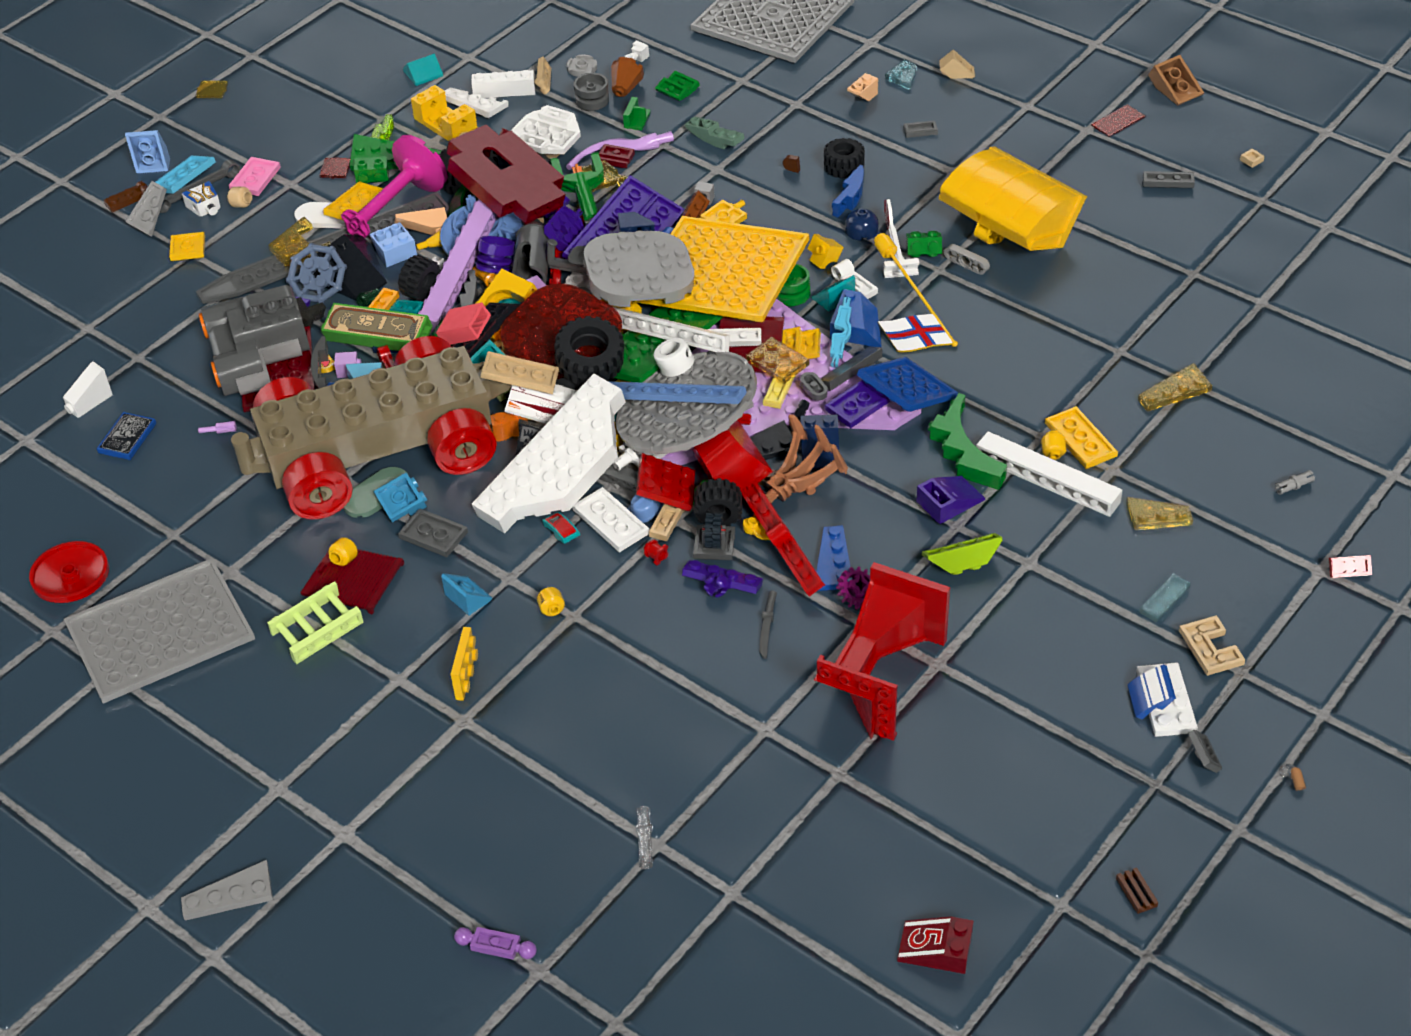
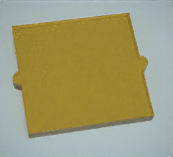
(211, 89)

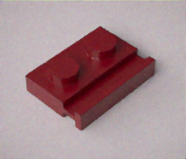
(616, 155)

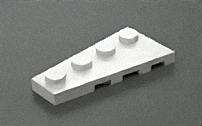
(482, 106)

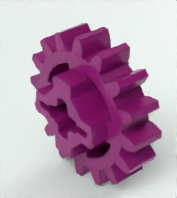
(854, 589)

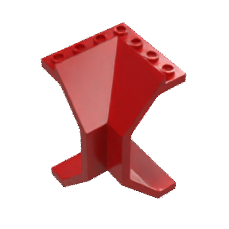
(893, 616)

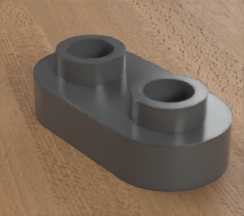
(813, 386)

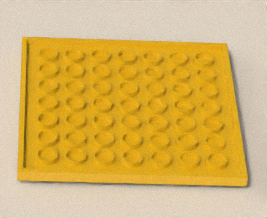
(735, 267)

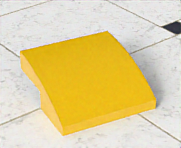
(803, 342)

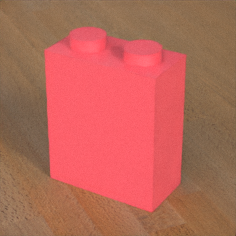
(464, 323)

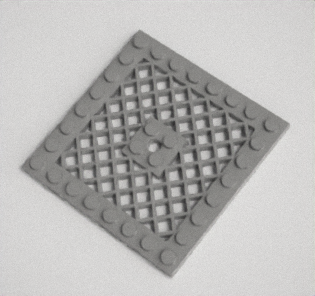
(771, 26)

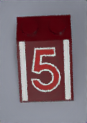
(937, 943)

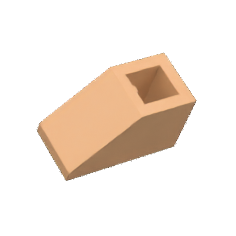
(865, 87)

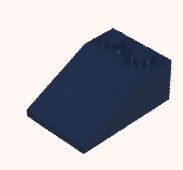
(829, 425)

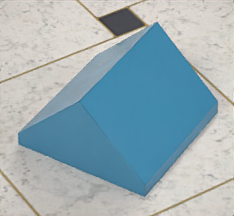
(464, 593)

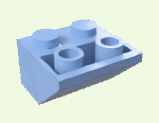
(393, 244)

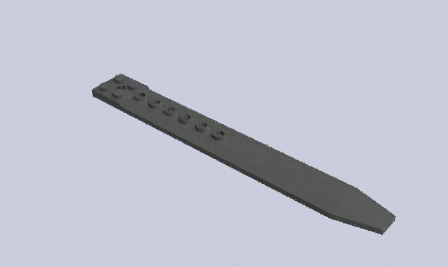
(272, 269)

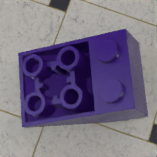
(947, 497)

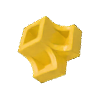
(824, 251)

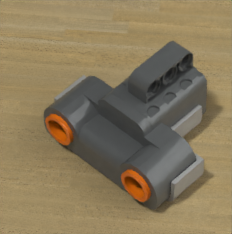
(253, 334)

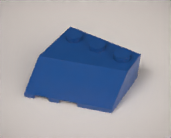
(863, 320)

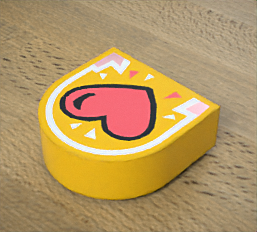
(327, 366)

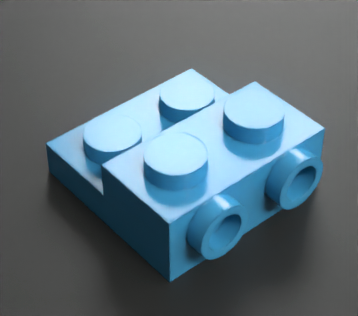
(401, 497)

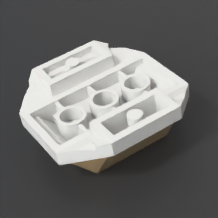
(549, 131)

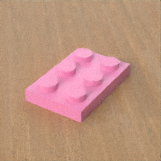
(256, 175)

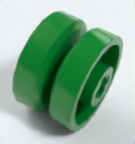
(796, 288)

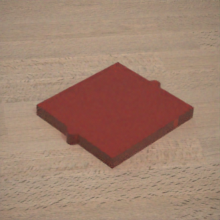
(335, 168)

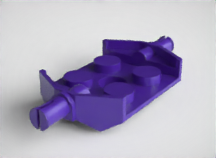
(567, 222)

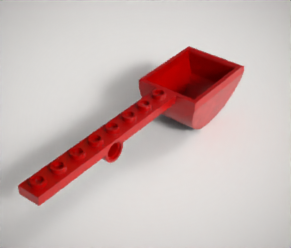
(737, 459)

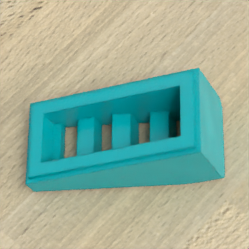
(408, 306)

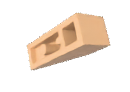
(424, 221)

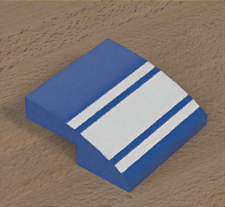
(1151, 691)

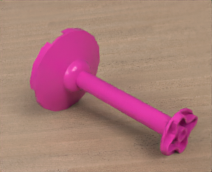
(416, 166)

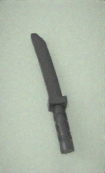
(767, 618)

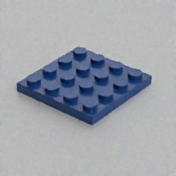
(907, 384)

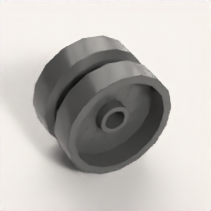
(591, 91)

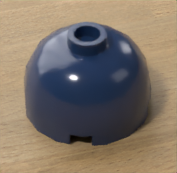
(862, 224)

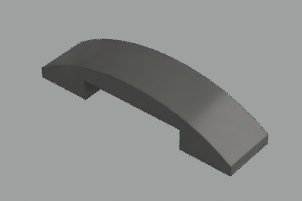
(319, 355)

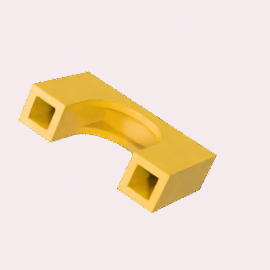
(504, 287)

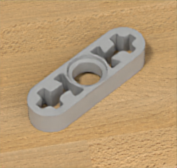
(956, 254)

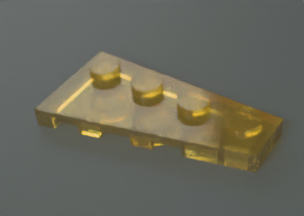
(1178, 387)

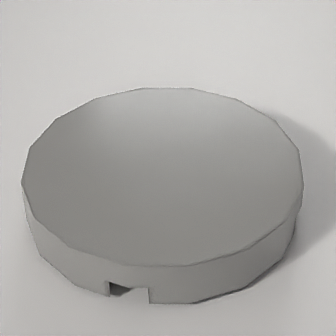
(581, 65)

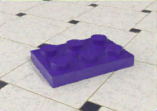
(856, 404)

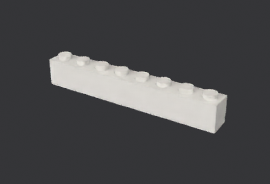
(1052, 474)

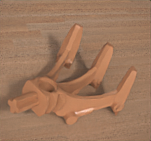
(798, 478)

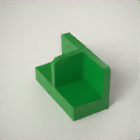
(635, 116)

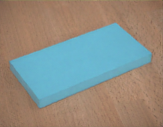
(185, 172)

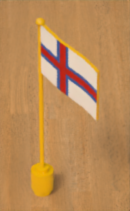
(913, 331)

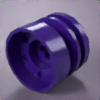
(495, 254)

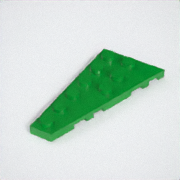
(373, 147)

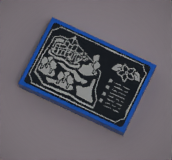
(126, 436)

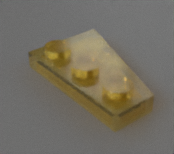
(1156, 514)

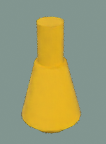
(433, 241)

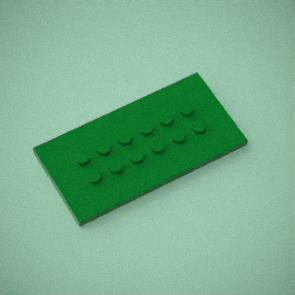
(640, 348)

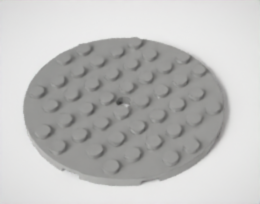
(678, 426)

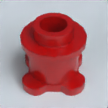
(656, 551)

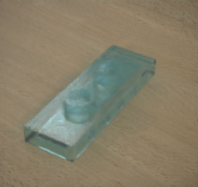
(1164, 597)

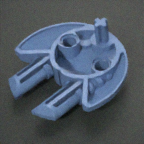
(451, 229)

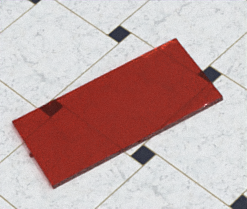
(1118, 120)

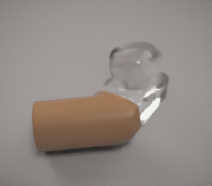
(1293, 773)

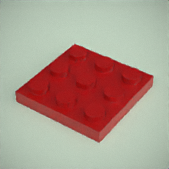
(665, 482)

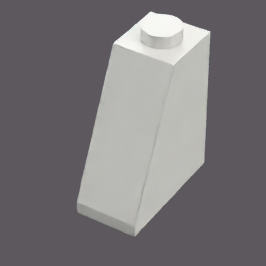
(87, 391)

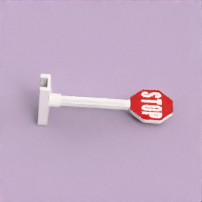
(890, 267)

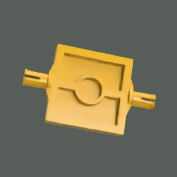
(726, 212)

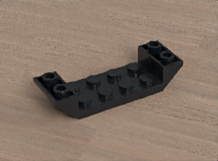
(499, 313)

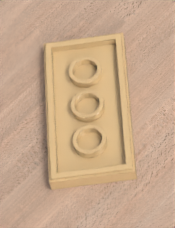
(520, 372)

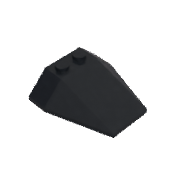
(362, 269)

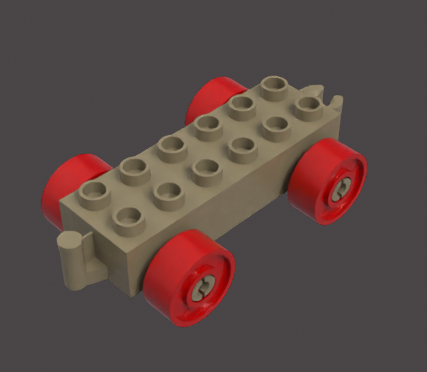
(316, 434)

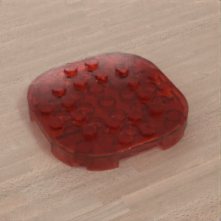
(533, 325)

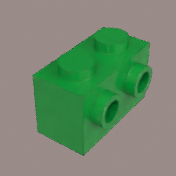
(371, 169)
(924, 243)

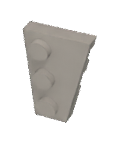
(147, 209)

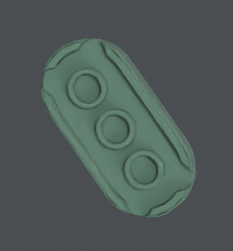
(363, 499)

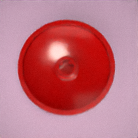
(69, 572)

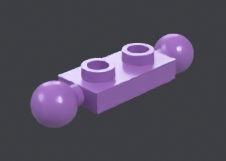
(495, 943)

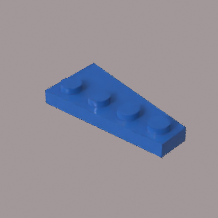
(832, 557)

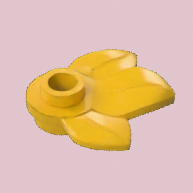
(753, 527)

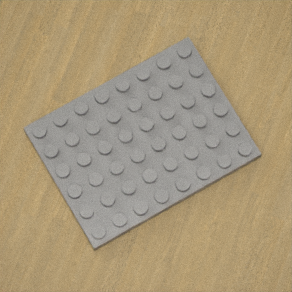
(158, 630)

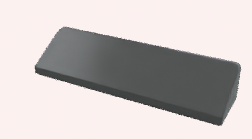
(851, 367)

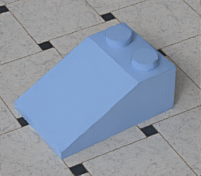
(148, 151)

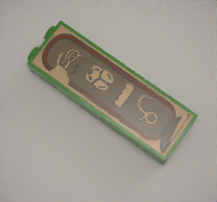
(374, 326)

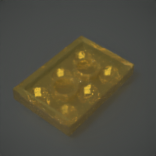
(777, 360)

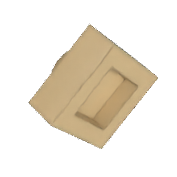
(1252, 158)

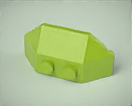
(965, 554)

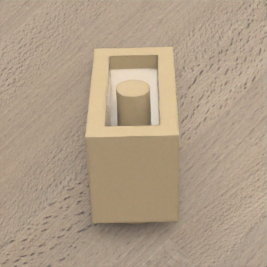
(956, 66)

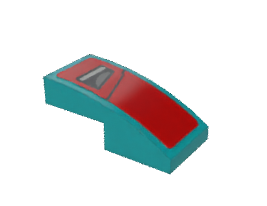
(561, 526)

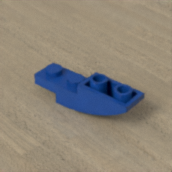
(851, 194)

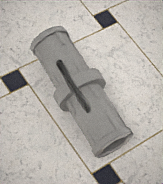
(1294, 482)

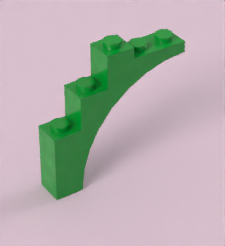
(969, 460)

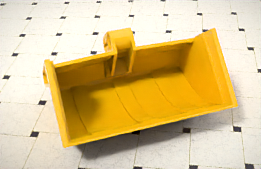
(1012, 201)

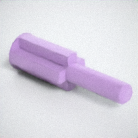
(220, 428)

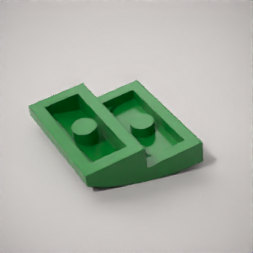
(677, 86)

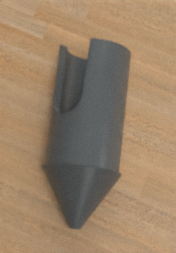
(533, 243)

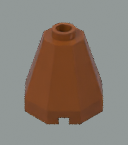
(625, 75)

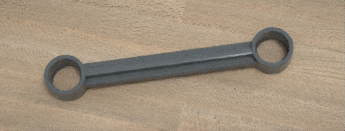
(213, 177)

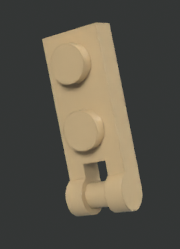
(543, 75)
(665, 522)

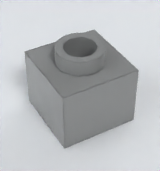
(706, 189)

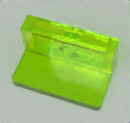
(384, 130)

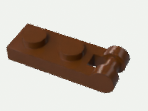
(125, 197)

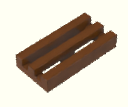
(1143, 885)

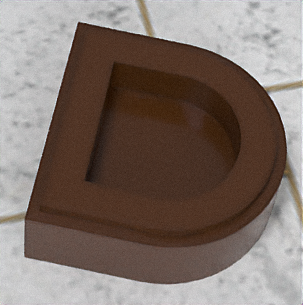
(792, 163)

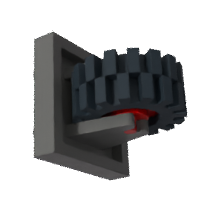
(714, 539)

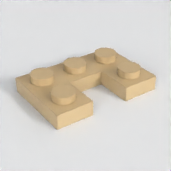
(1198, 637)

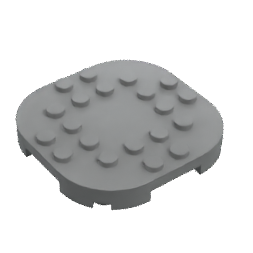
(638, 267)

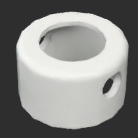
(672, 357)

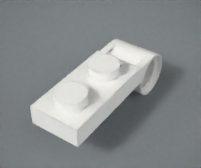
(846, 269)

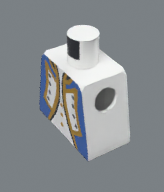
(202, 199)

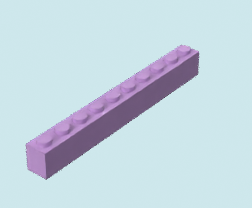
(460, 260)

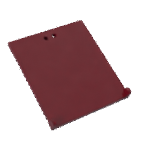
(769, 328)
(358, 582)

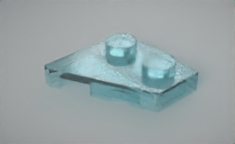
(902, 74)

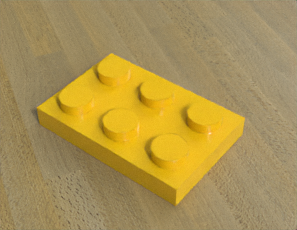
(463, 663)

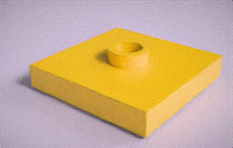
(187, 246)

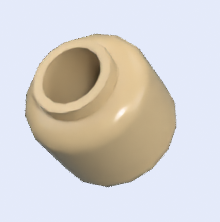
(239, 197)

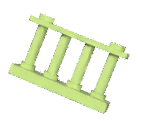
(317, 639)

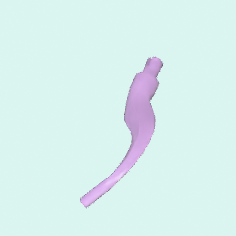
(644, 143)

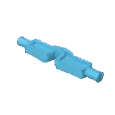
(840, 339)

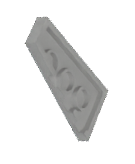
(233, 892)

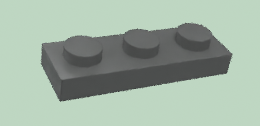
(1168, 179)

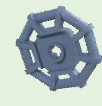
(310, 266)

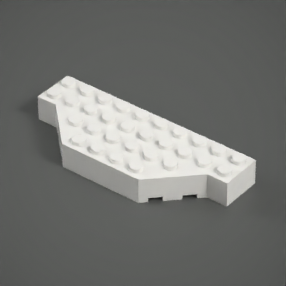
(558, 461)

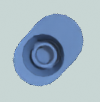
(644, 508)

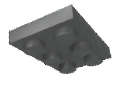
(433, 532)

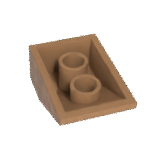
(1175, 80)

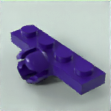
(720, 580)

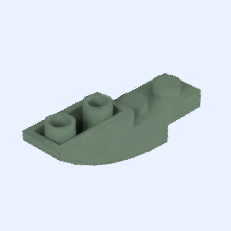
(711, 133)

